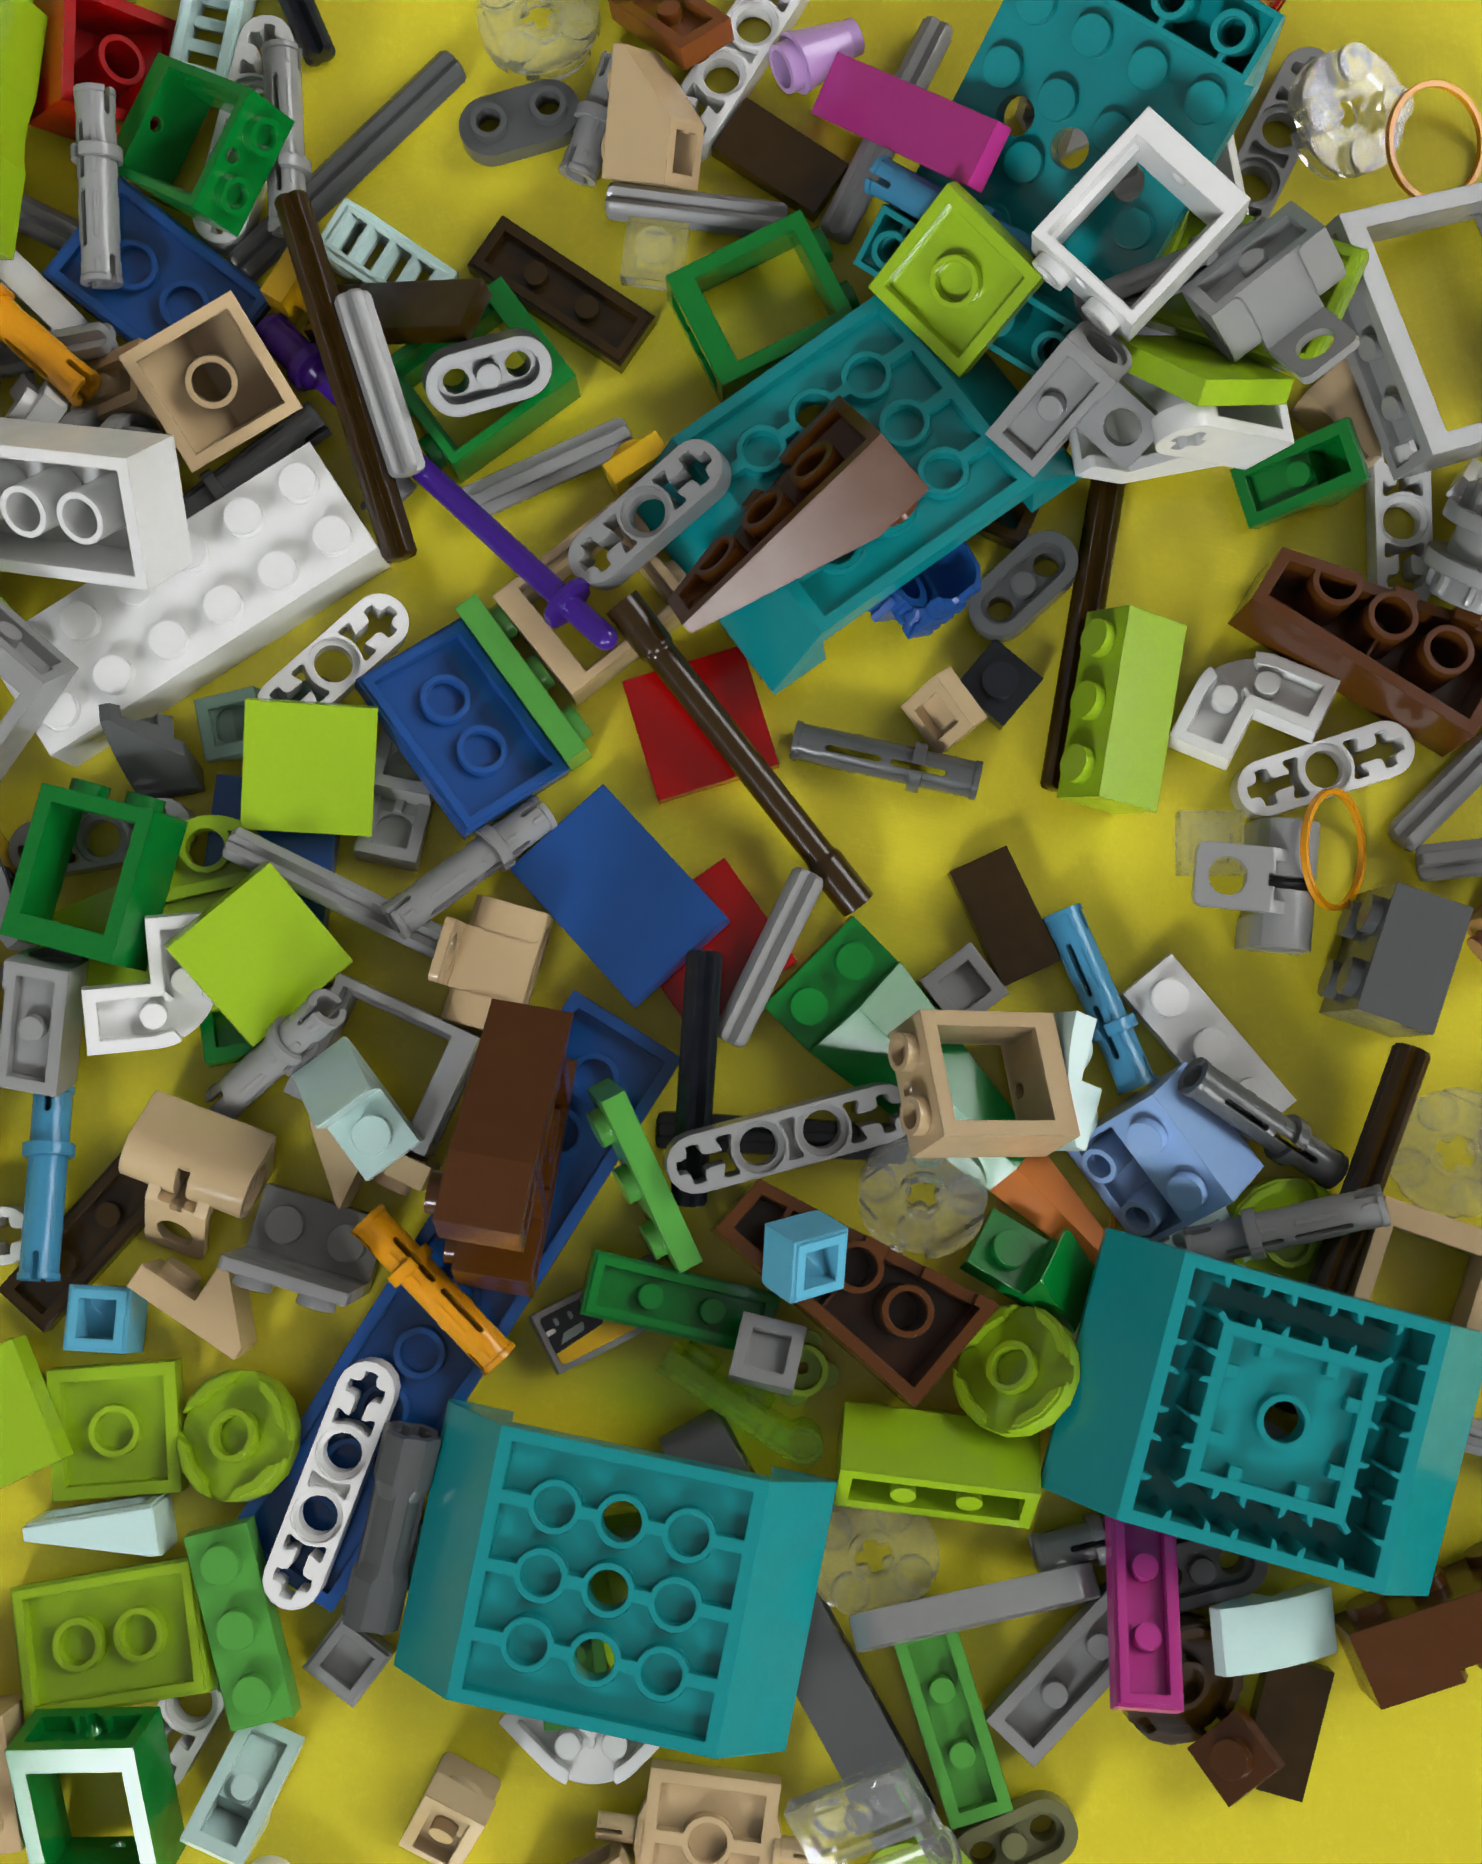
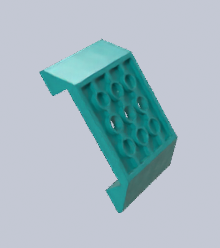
(1097, 72)
(927, 418)
(712, 1578)

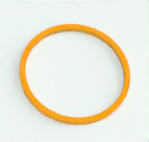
(1390, 127)
(1304, 849)

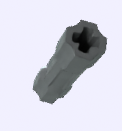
(380, 1574)

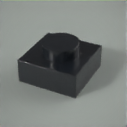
(1000, 683)

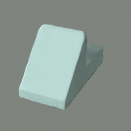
(355, 1108)
(243, 1792)

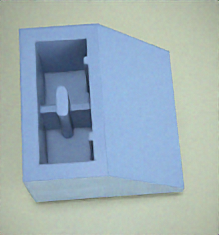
(1165, 1160)

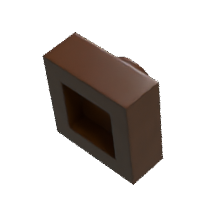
(1236, 1756)

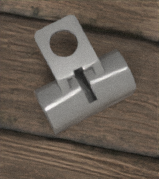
(1270, 295)
(1069, 391)
(1274, 895)
(41, 1020)

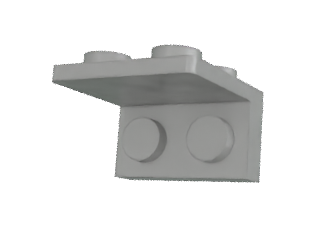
(303, 1248)

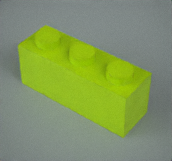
(1121, 710)
(935, 1466)

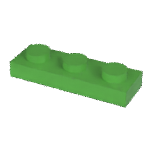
(527, 679)
(641, 1176)
(242, 1624)
(954, 1729)

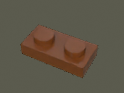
(676, 28)

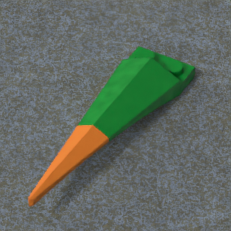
(842, 1011)

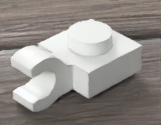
(36, 401)

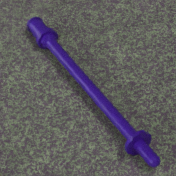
(564, 600)

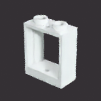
(1185, 175)

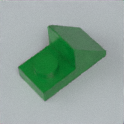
(1310, 472)
(1031, 1268)

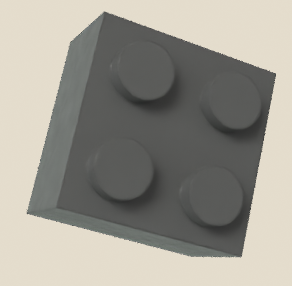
(1394, 960)

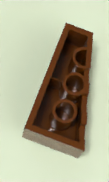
(1384, 644)
(891, 1313)
(1416, 1643)

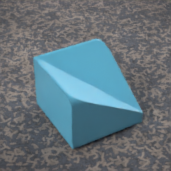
(804, 1256)
(105, 1319)

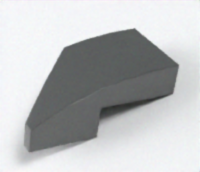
(151, 755)

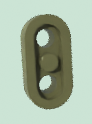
(1015, 1840)

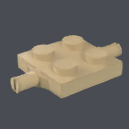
(705, 1818)

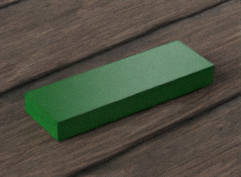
(669, 1302)

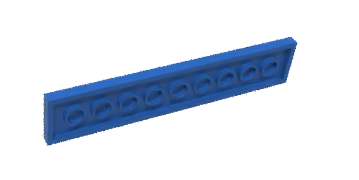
(408, 1338)

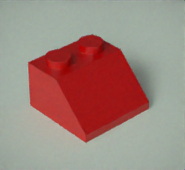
(96, 44)

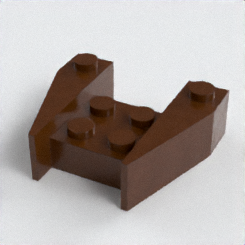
(506, 1150)

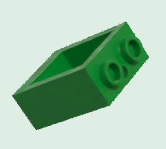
(180, 101)
(504, 312)
(700, 326)
(141, 884)
(96, 1742)

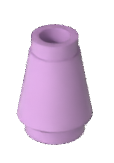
(806, 54)

